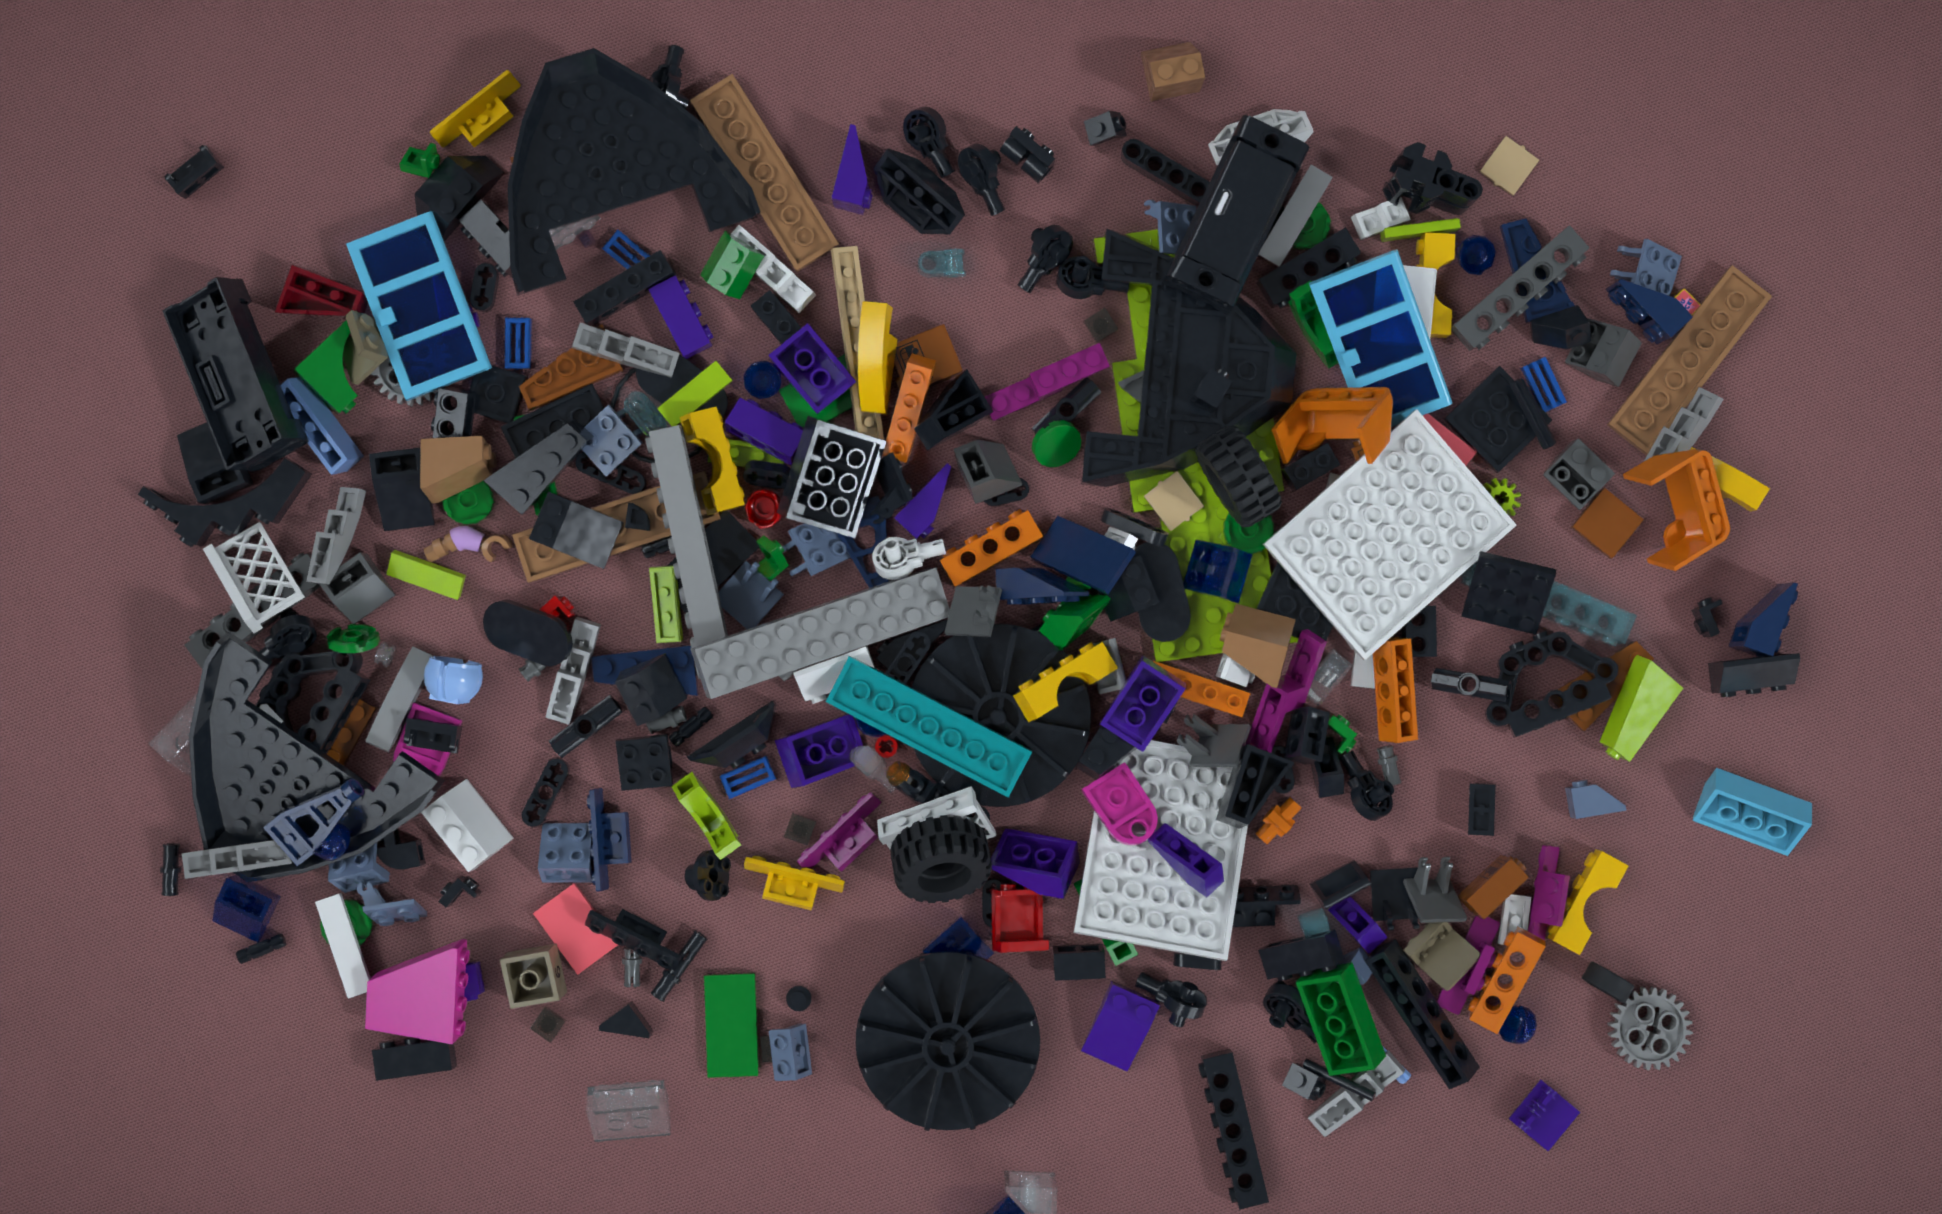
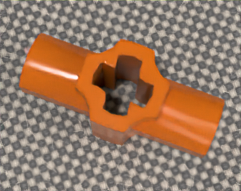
(1278, 820)

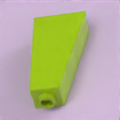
(1639, 708)

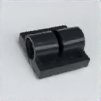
(1022, 146)
(644, 762)

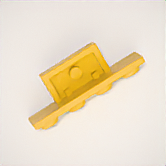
(480, 114)
(792, 885)

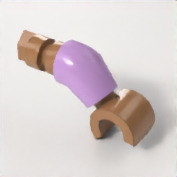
(465, 538)

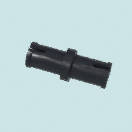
(170, 869)

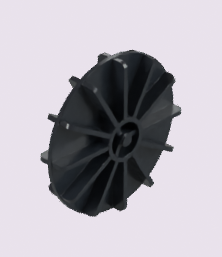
(979, 681)
(947, 1040)

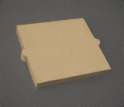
(1509, 166)
(1173, 501)

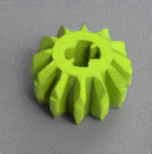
(1501, 488)

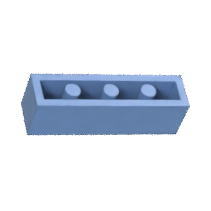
(322, 428)

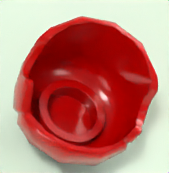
(762, 508)

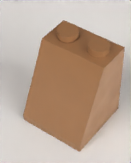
(1173, 71)
(454, 465)
(1257, 641)

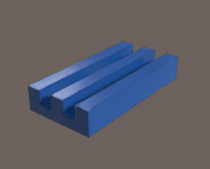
(612, 241)
(528, 343)
(1552, 380)
(768, 769)

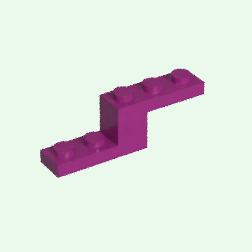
(1047, 381)
(1290, 692)

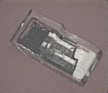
(1327, 676)

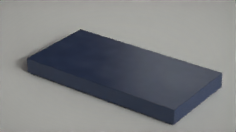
(1083, 554)

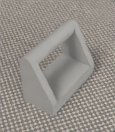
(1116, 679)

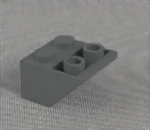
(1607, 354)
(986, 469)
(1578, 473)
(358, 588)

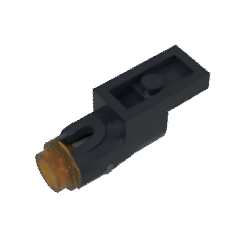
(913, 783)

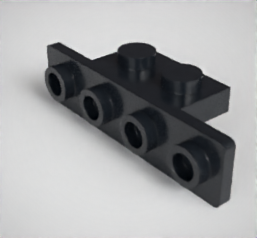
(1257, 904)
(635, 934)

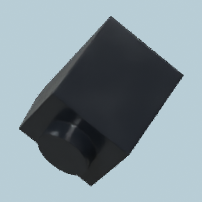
(1561, 329)
(1328, 774)

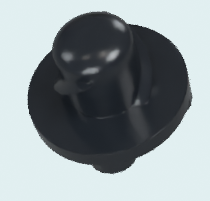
(709, 876)

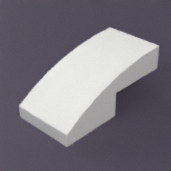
(1380, 217)

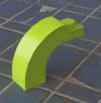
(707, 814)

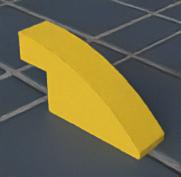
(875, 357)
(1739, 486)

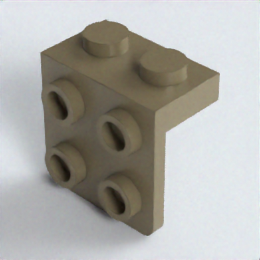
(364, 347)
(1442, 953)

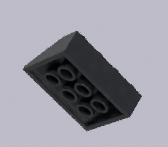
(831, 477)

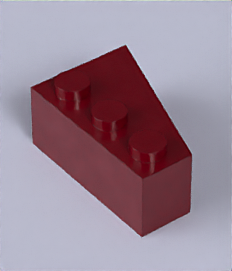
(317, 294)

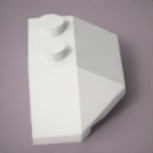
(1288, 121)

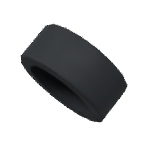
(1608, 982)

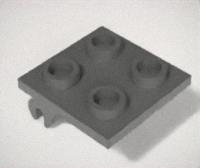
(973, 611)
(1218, 743)
(1434, 898)

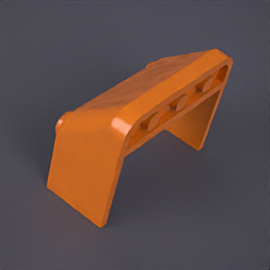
(1336, 414)
(1696, 504)

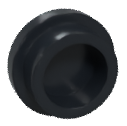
(798, 998)

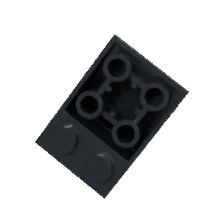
(206, 469)
(398, 490)

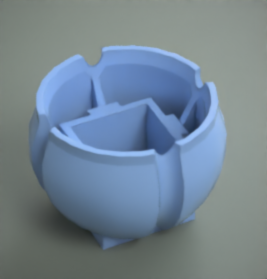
(452, 680)

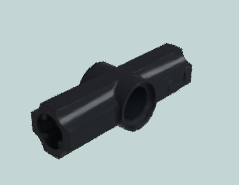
(1078, 398)
(1486, 687)
(572, 735)

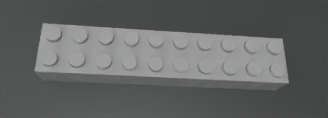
(688, 535)
(820, 632)

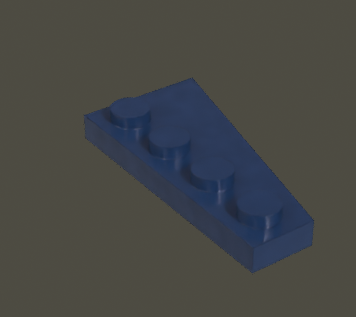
(1521, 246)
(607, 667)

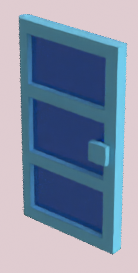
(419, 305)
(1381, 334)

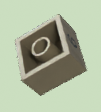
(533, 976)

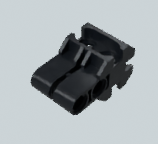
(1430, 182)

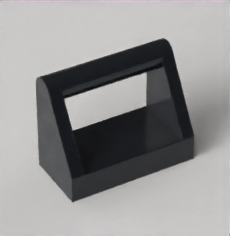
(1339, 884)

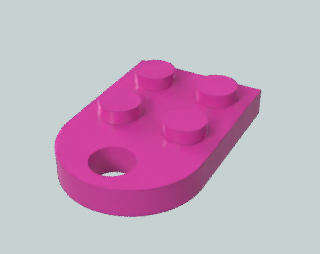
(432, 759)
(1122, 803)

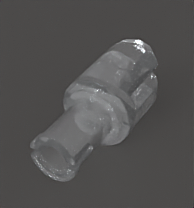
(871, 765)

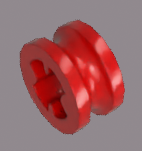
(887, 754)

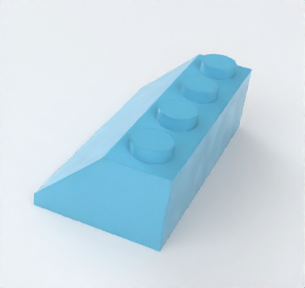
(1753, 812)

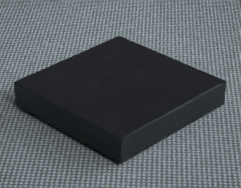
(498, 393)

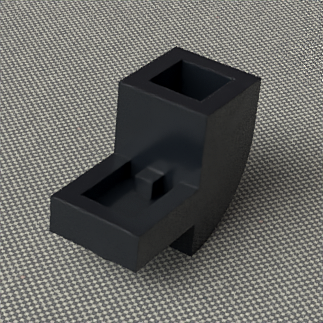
(401, 855)

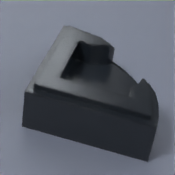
(637, 518)

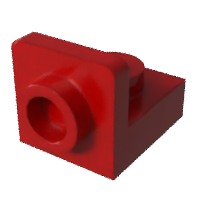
(557, 603)

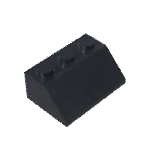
(1753, 674)

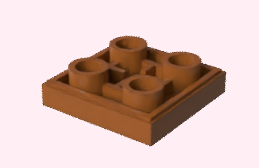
(1607, 523)

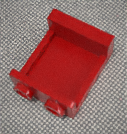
(1017, 920)

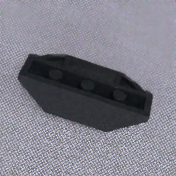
(455, 189)
(918, 194)
(738, 740)

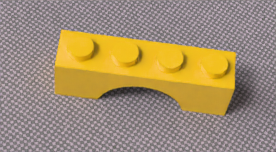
(1434, 252)
(706, 431)
(1041, 696)
(1599, 873)

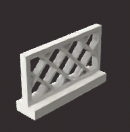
(238, 591)
(957, 803)

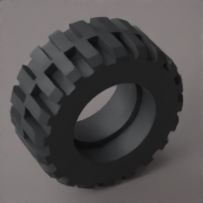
(1238, 476)
(940, 859)

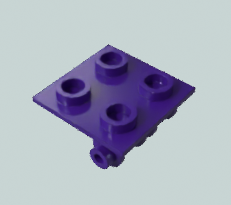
(1544, 1115)

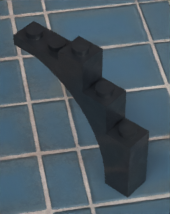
(269, 500)

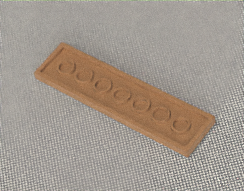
(760, 161)
(1689, 359)
(542, 561)

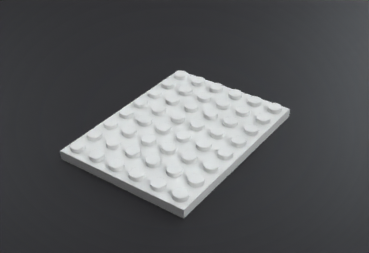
(1389, 535)
(1134, 891)

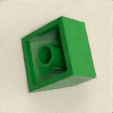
(731, 266)
(1072, 619)

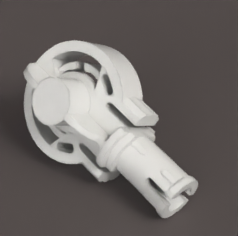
(903, 556)

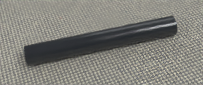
(1340, 1080)

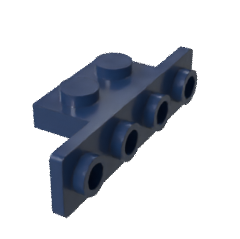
(609, 837)

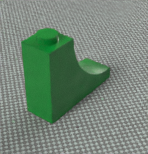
(325, 372)

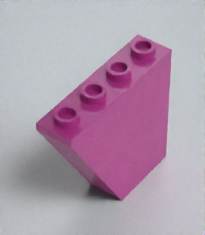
(421, 995)

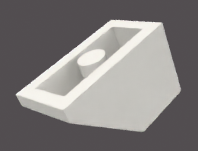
(1234, 672)

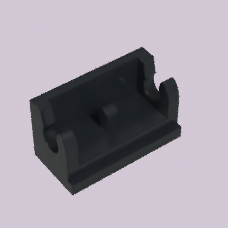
(194, 172)
(432, 735)
(1481, 809)
(1079, 962)

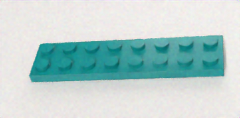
(929, 726)

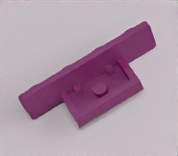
(846, 838)
(1549, 893)
(1480, 937)

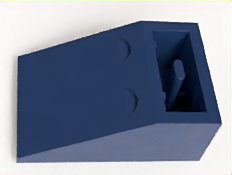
(1653, 311)
(1034, 586)
(1761, 627)

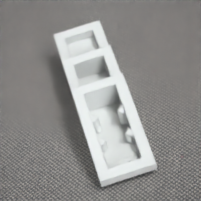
(777, 275)

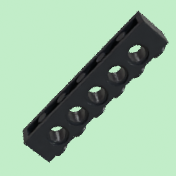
(1422, 1014)
(1253, 1192)

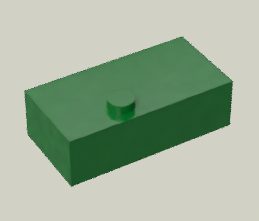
(1341, 1020)

